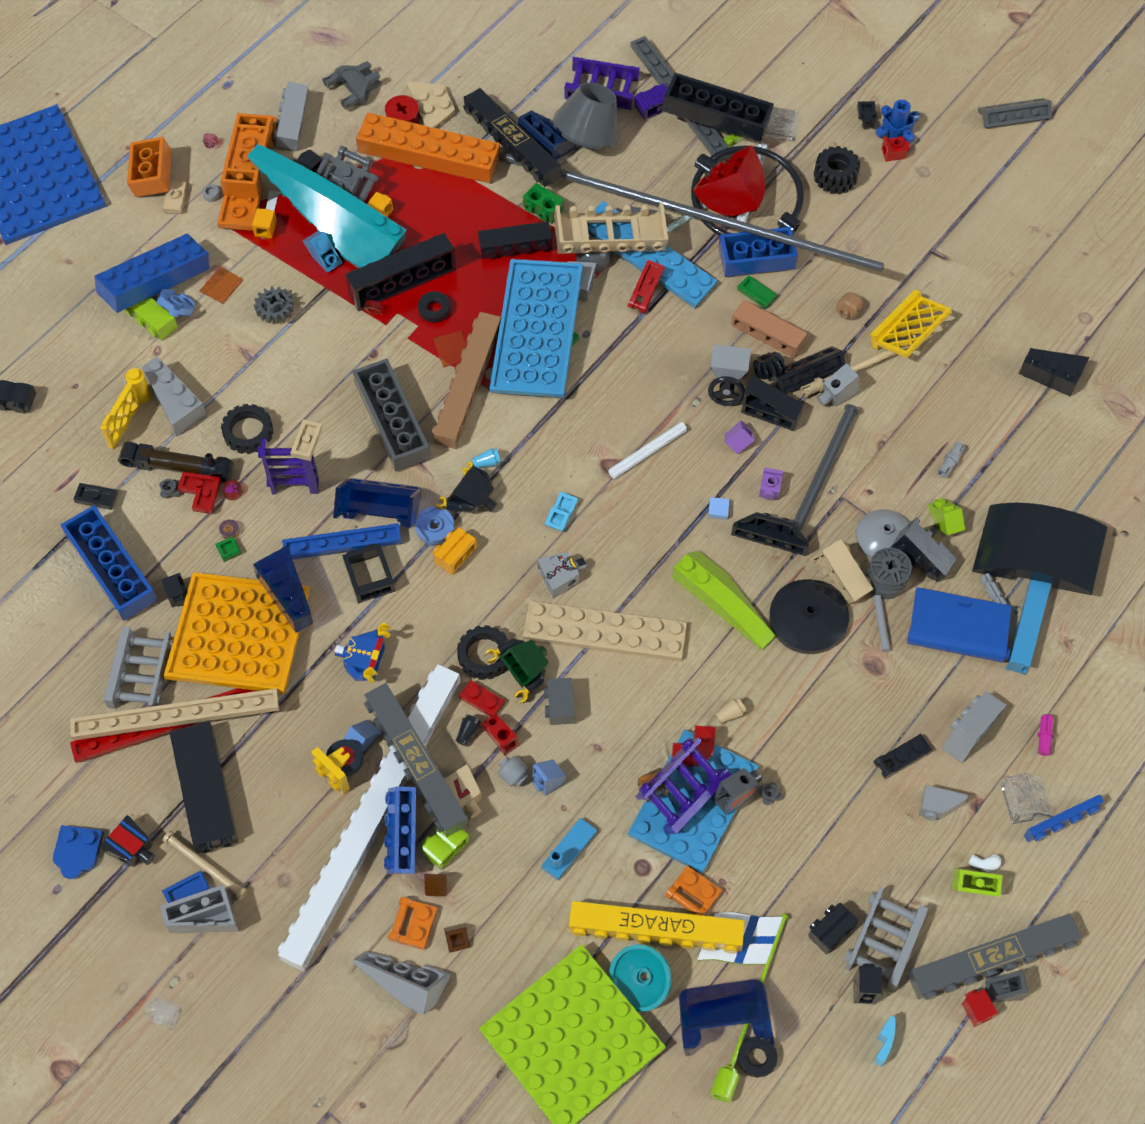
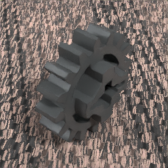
(273, 305)

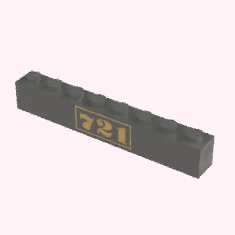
(416, 760)
(994, 956)

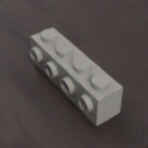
(291, 116)

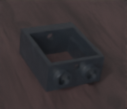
(374, 589)

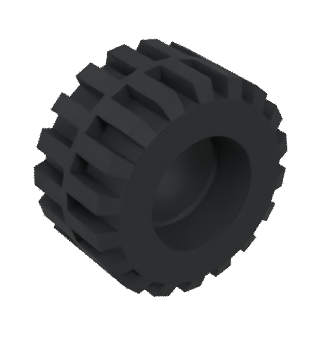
(834, 180)

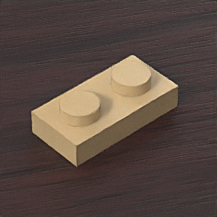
(306, 440)

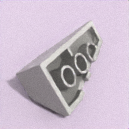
(410, 985)

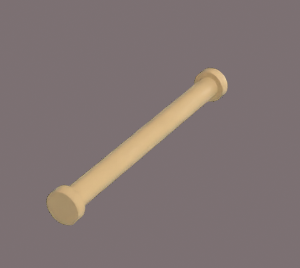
(170, 838)

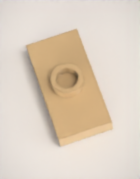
(175, 197)

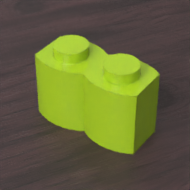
(442, 849)

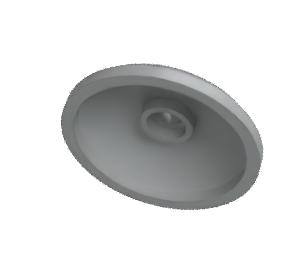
(871, 532)

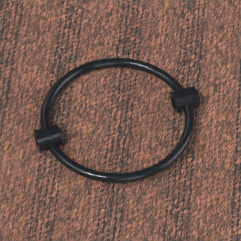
(705, 164)

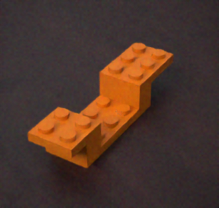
(240, 176)

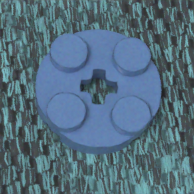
(176, 303)
(433, 515)

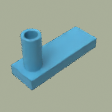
(569, 849)

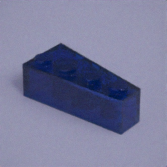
(284, 587)

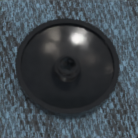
(809, 616)

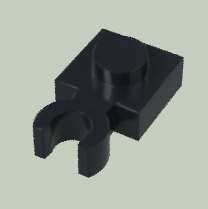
(867, 112)

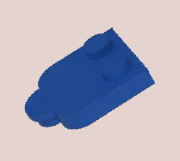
(77, 850)

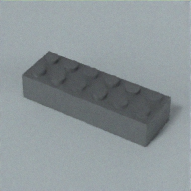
(391, 414)

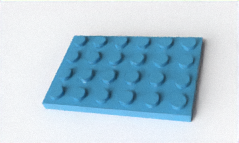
(702, 833)

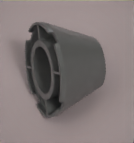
(589, 117)

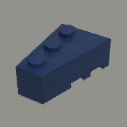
(545, 134)

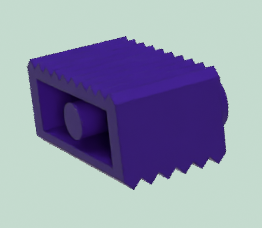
(650, 101)

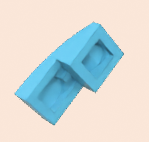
(561, 512)
(887, 1037)

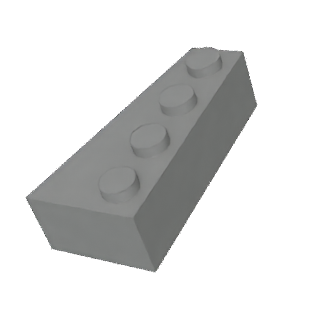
(174, 397)

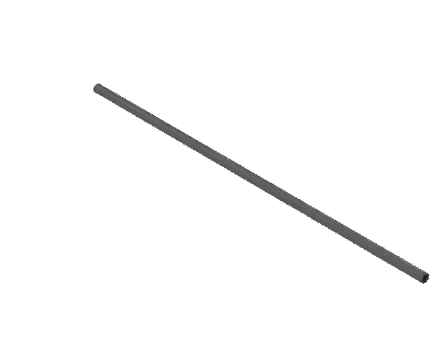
(715, 218)

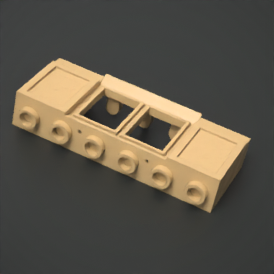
(647, 227)

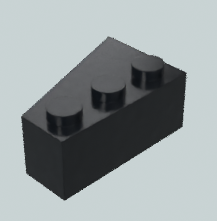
(1054, 369)
(771, 404)

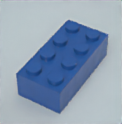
(751, 254)

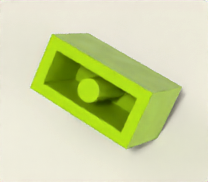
(977, 882)

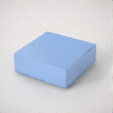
(718, 508)

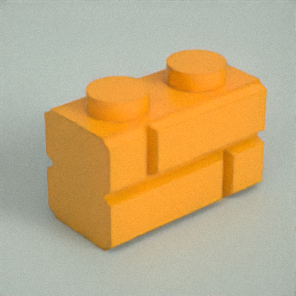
(454, 550)

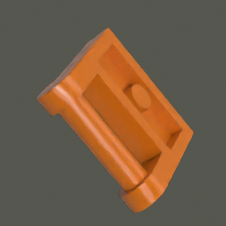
(696, 887)
(419, 925)

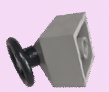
(729, 367)

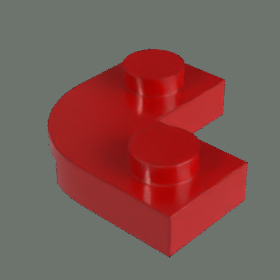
(705, 747)

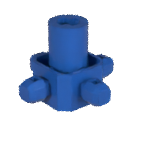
(898, 121)

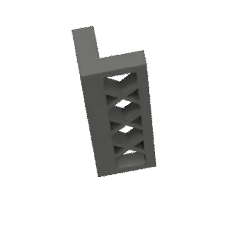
(1016, 112)

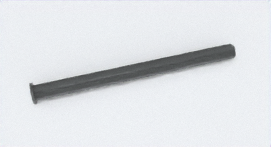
(825, 465)

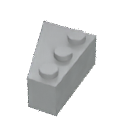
(201, 913)

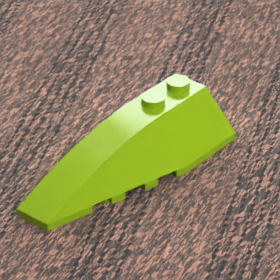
(722, 595)

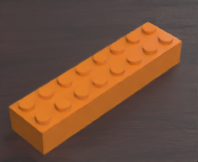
(428, 147)

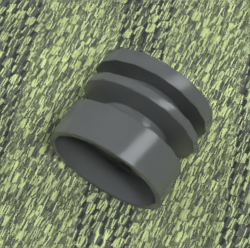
(885, 581)

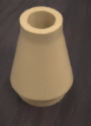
(731, 710)

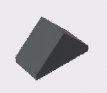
(1007, 987)

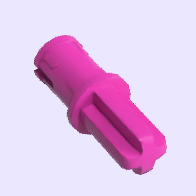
(1045, 735)

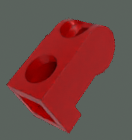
(501, 734)

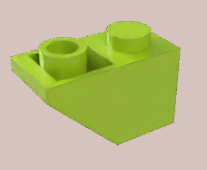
(947, 516)

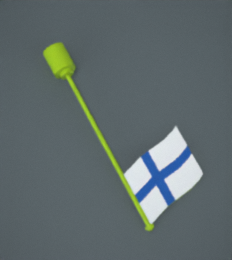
(758, 948)

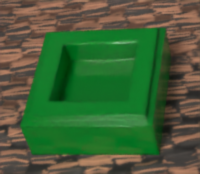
(228, 549)

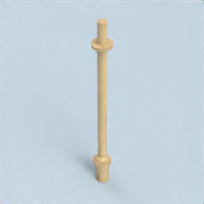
(817, 384)

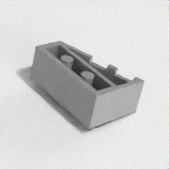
(973, 725)

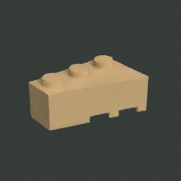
(844, 571)

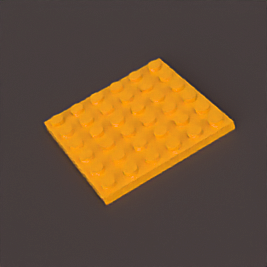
(232, 636)

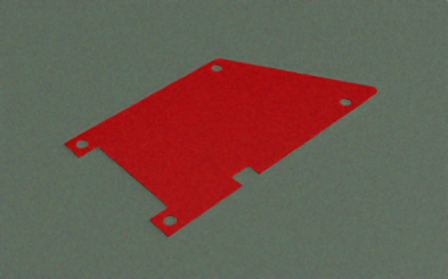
(425, 206)

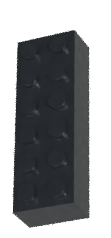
(717, 107)
(401, 271)

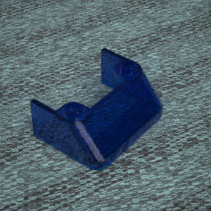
(377, 499)

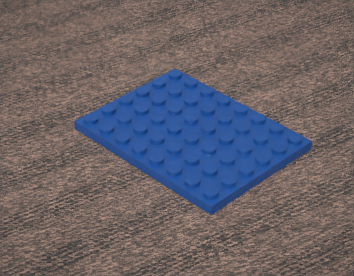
(42, 176)

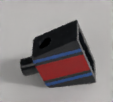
(128, 844)

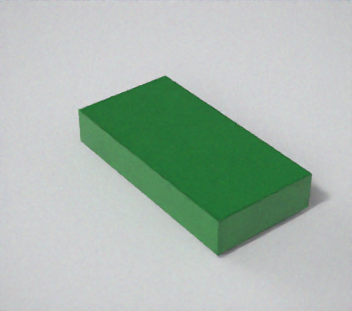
(757, 292)

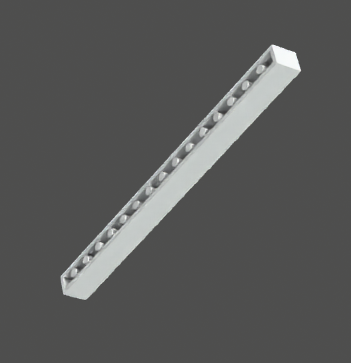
(364, 828)

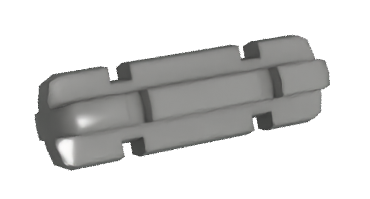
(992, 589)

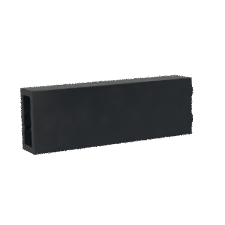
(203, 787)

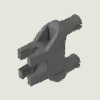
(357, 80)

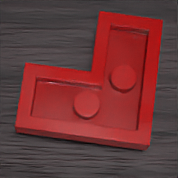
(204, 488)

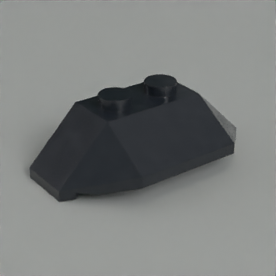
(771, 531)

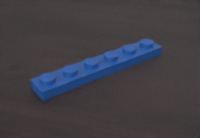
(343, 541)

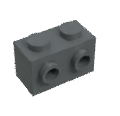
(560, 700)

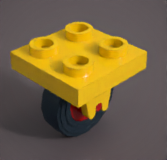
(340, 761)

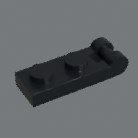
(903, 756)

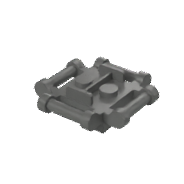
(346, 176)

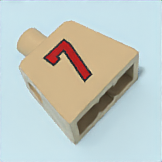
(465, 790)

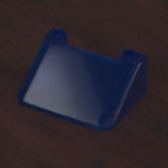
(722, 1007)

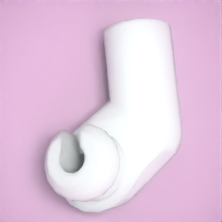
(985, 865)

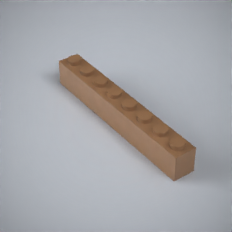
(467, 380)

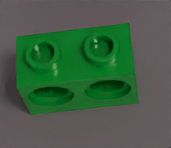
(542, 202)

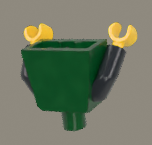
(525, 663)

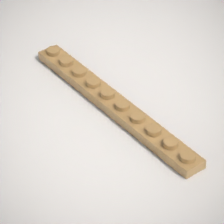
(174, 714)

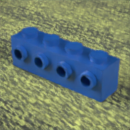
(400, 830)

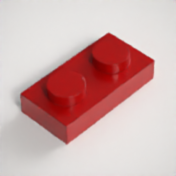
(481, 699)

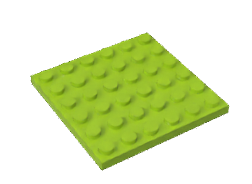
(572, 1038)

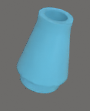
(487, 459)

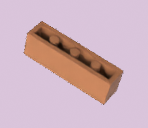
(768, 328)

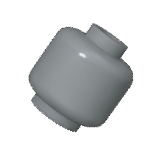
(513, 771)

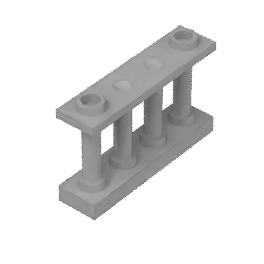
(123, 658)
(907, 936)

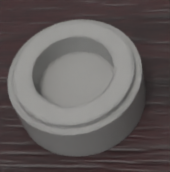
(211, 193)

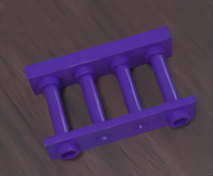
(607, 69)
(308, 470)
(702, 791)

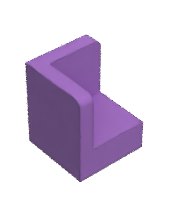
(739, 437)

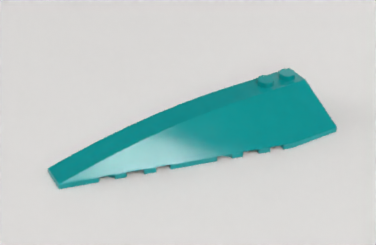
(349, 223)

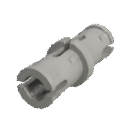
(951, 460)

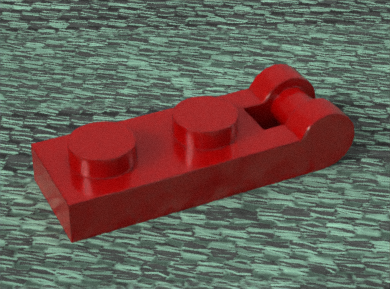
(646, 286)

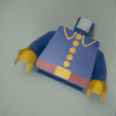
(364, 653)

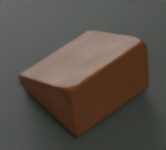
(435, 885)
(457, 937)

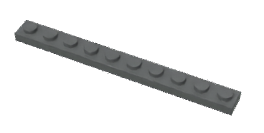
(662, 74)

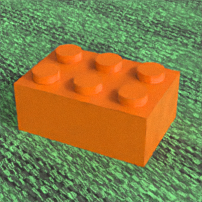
(149, 166)

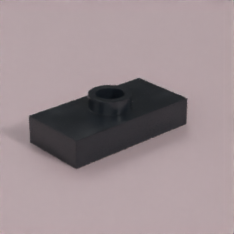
(95, 495)

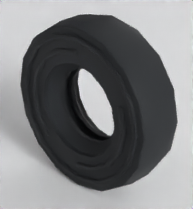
(437, 316)
(757, 1070)

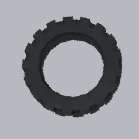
(244, 412)
(467, 640)

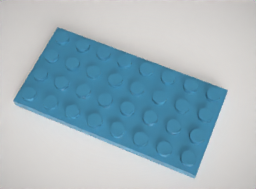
(536, 328)

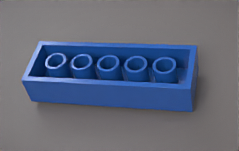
(151, 272)
(109, 562)

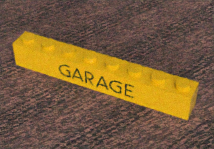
(656, 926)

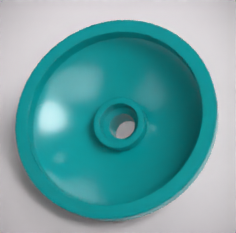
(628, 971)

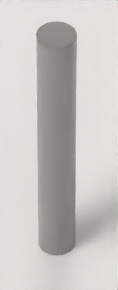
(881, 623)

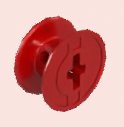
(403, 108)

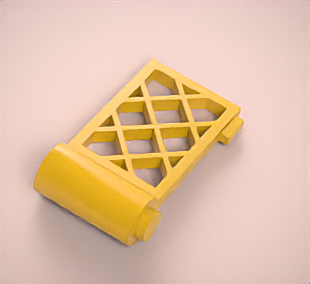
(122, 412)

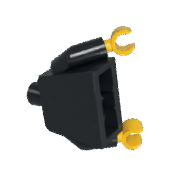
(470, 492)

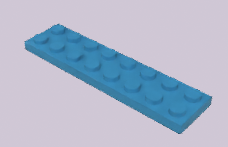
(679, 275)

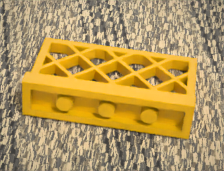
(899, 318)

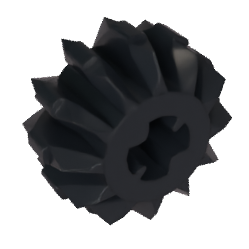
(769, 365)

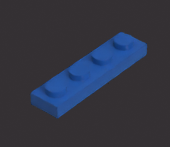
(1058, 821)

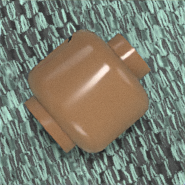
(849, 305)

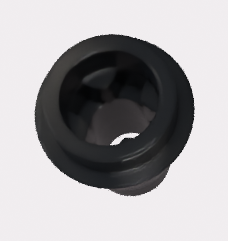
(468, 728)

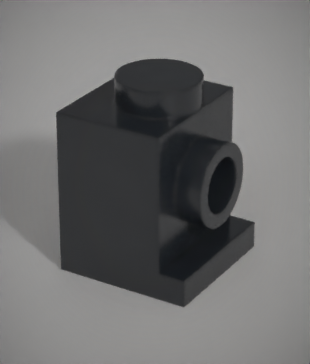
(175, 589)

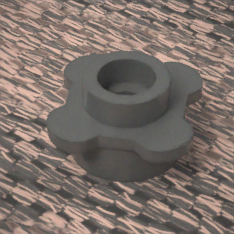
(169, 483)
(770, 787)

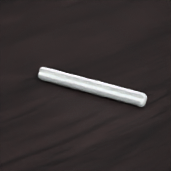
(647, 450)

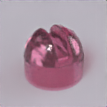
(209, 140)

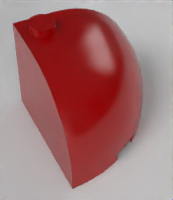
(735, 185)

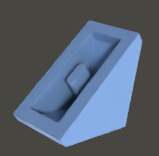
(363, 734)

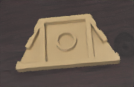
(433, 103)

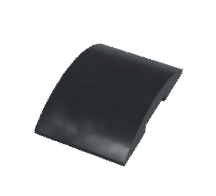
(1041, 545)

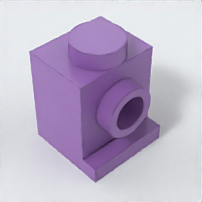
(770, 484)

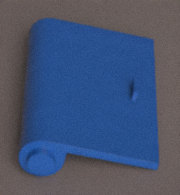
(960, 625)

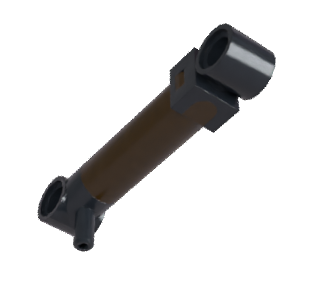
(147, 458)

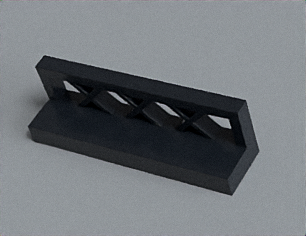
(809, 368)

